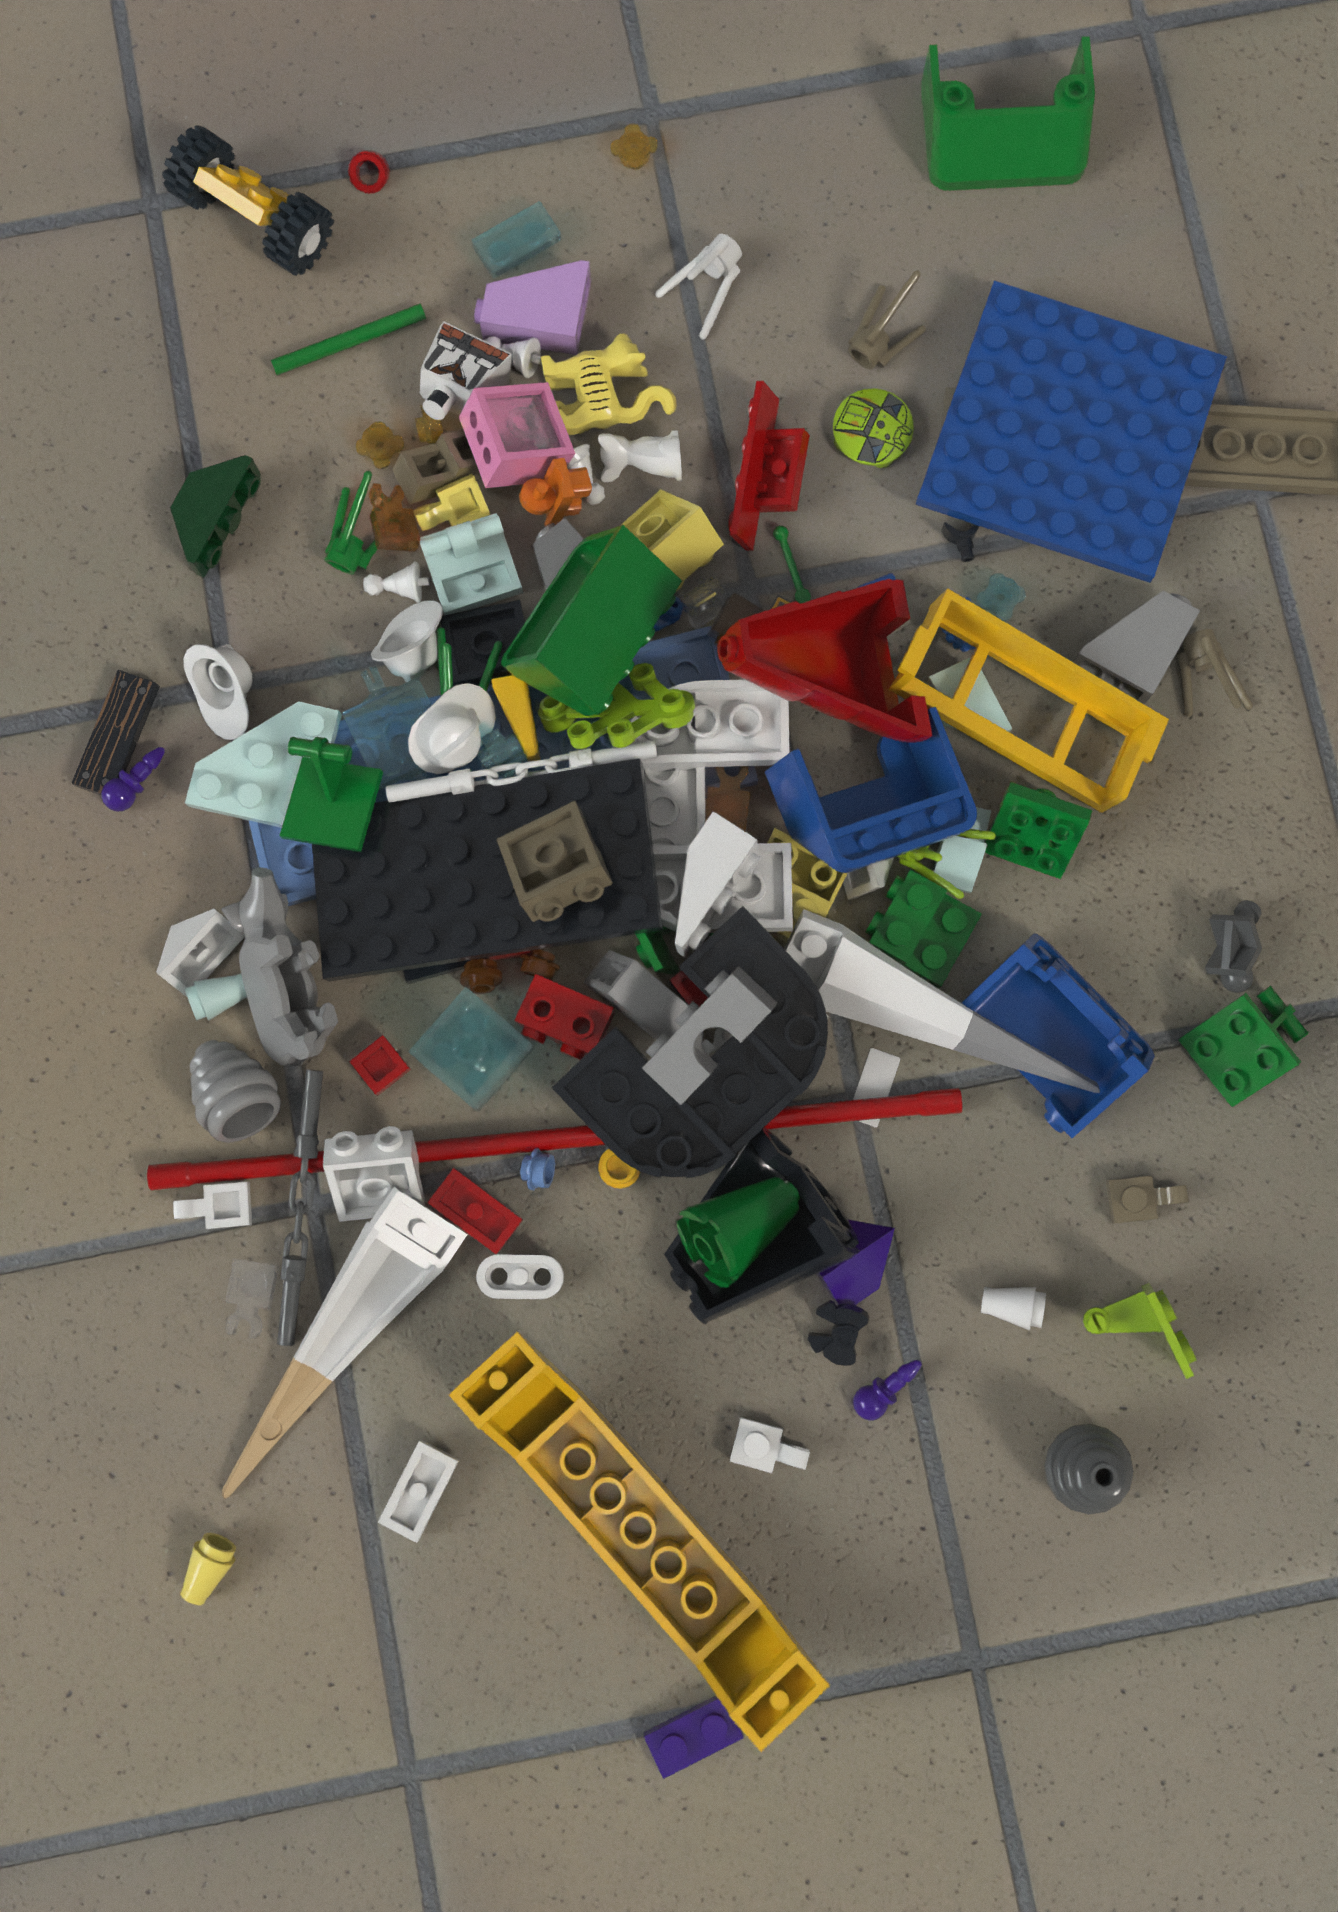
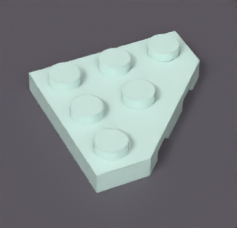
(255, 771)

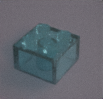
(471, 1049)

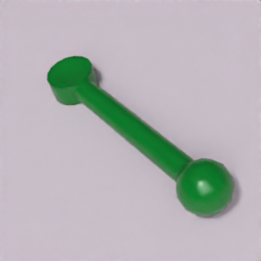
(781, 534)

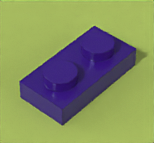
(691, 1736)

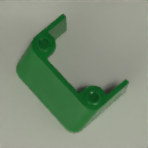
(1011, 144)

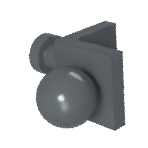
(1236, 946)

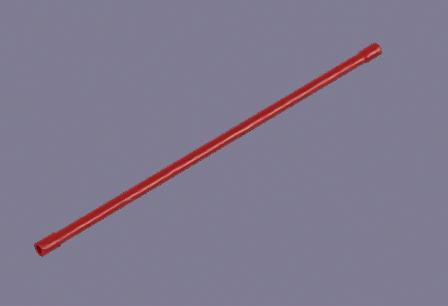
(187, 1173)

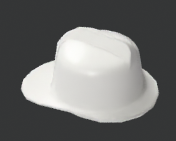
(410, 641)
(220, 687)
(452, 729)

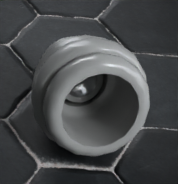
(231, 1092)

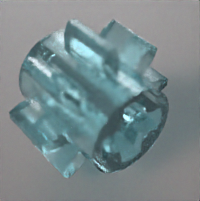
(500, 751)

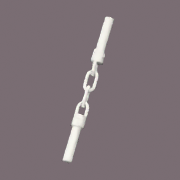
(463, 780)

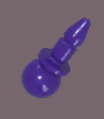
(121, 792)
(872, 1400)

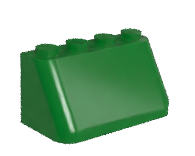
(593, 621)

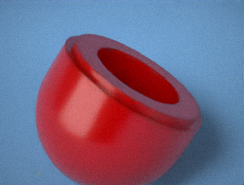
(355, 164)

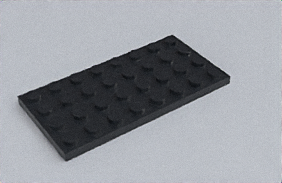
(439, 889)

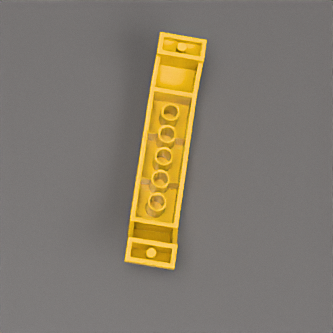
(644, 1537)

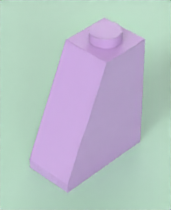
(538, 305)

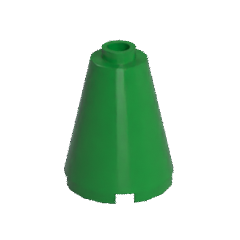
(737, 1227)

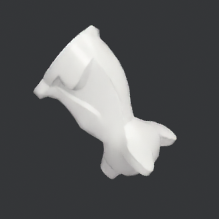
(649, 454)

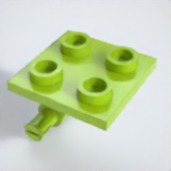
(1143, 1313)

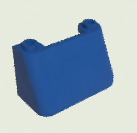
(1061, 1014)

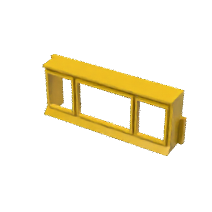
(1049, 670)

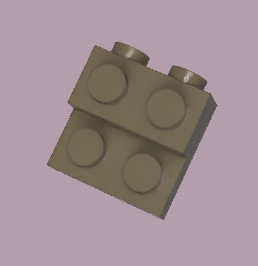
(554, 863)

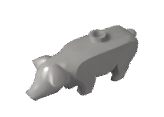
(278, 975)

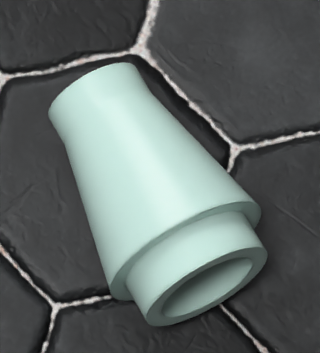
(215, 995)

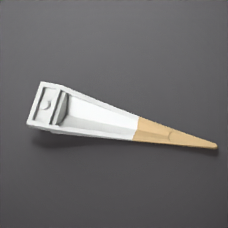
(383, 1273)

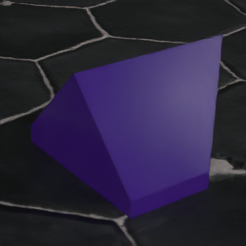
(863, 1273)

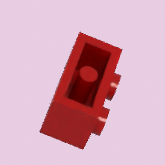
(563, 1017)

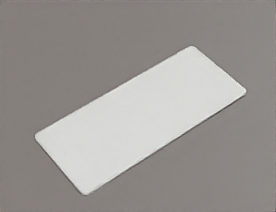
(876, 1078)

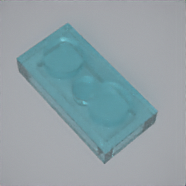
(516, 239)

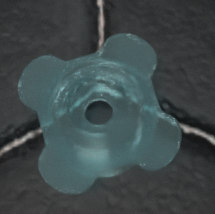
(1001, 585)

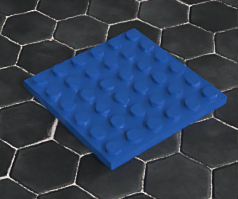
(1072, 431)

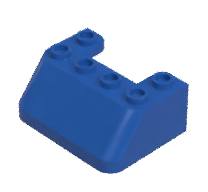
(907, 809)

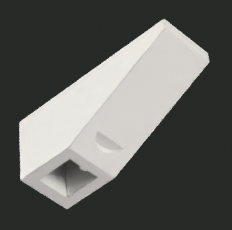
(712, 868)

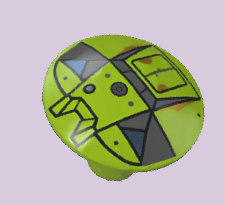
(873, 427)

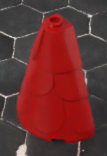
(832, 658)

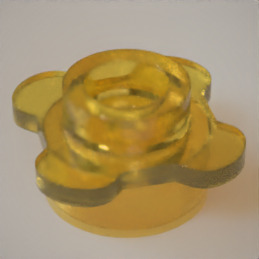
(634, 157)
(428, 428)
(371, 437)

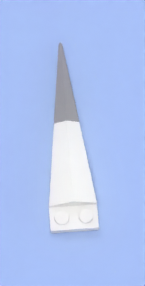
(878, 991)

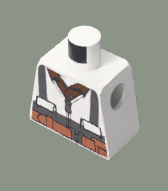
(457, 366)

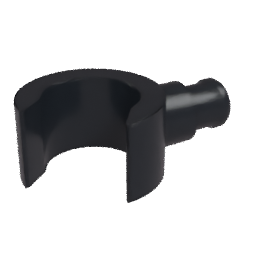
(963, 539)

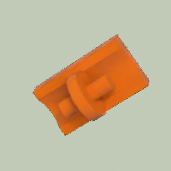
(557, 492)

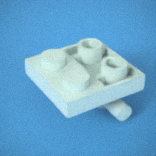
(471, 564)

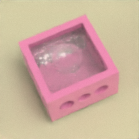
(514, 432)

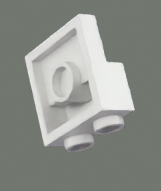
(368, 1167)

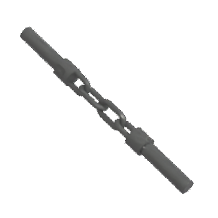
(294, 1266)

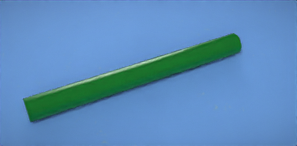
(348, 339)

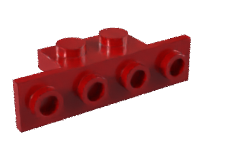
(769, 468)

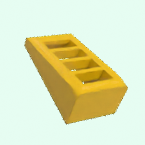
(517, 707)

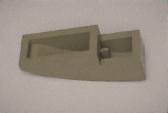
(434, 465)

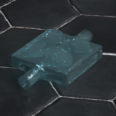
(384, 724)

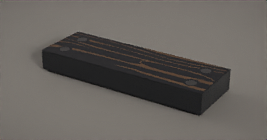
(116, 731)

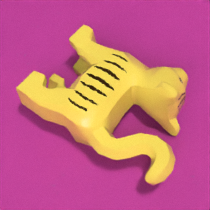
(592, 378)

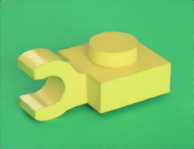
(457, 504)

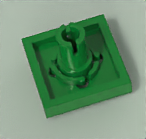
(1037, 823)

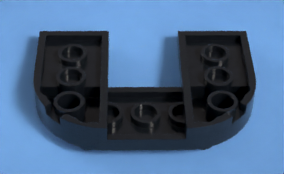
(741, 1093)

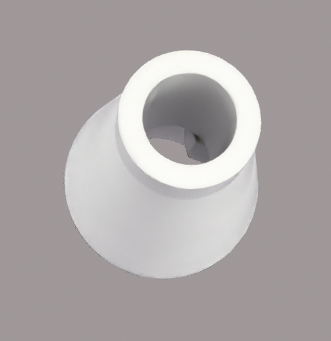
(1015, 1305)

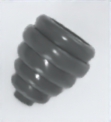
(1073, 1465)

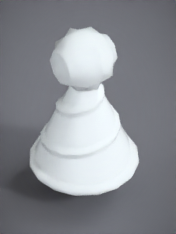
(525, 354)
(580, 460)
(404, 582)

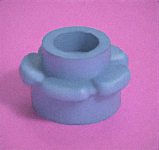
(538, 1169)

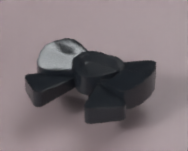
(839, 1345)

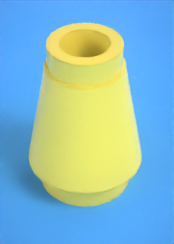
(207, 1566)

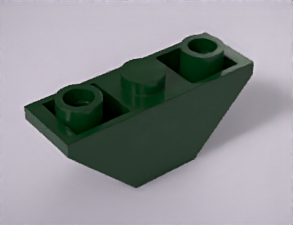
(211, 508)

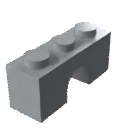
(680, 1061)

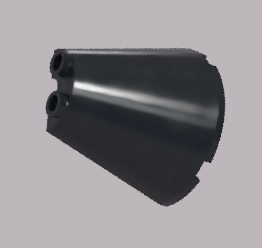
(808, 1245)

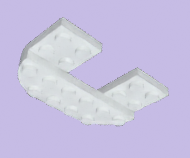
(730, 727)

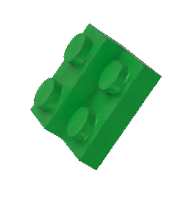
(922, 927)

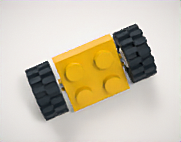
(204, 170)

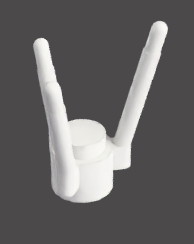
(715, 260)

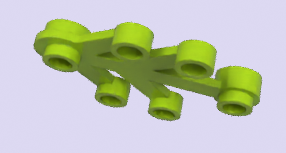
(669, 707)

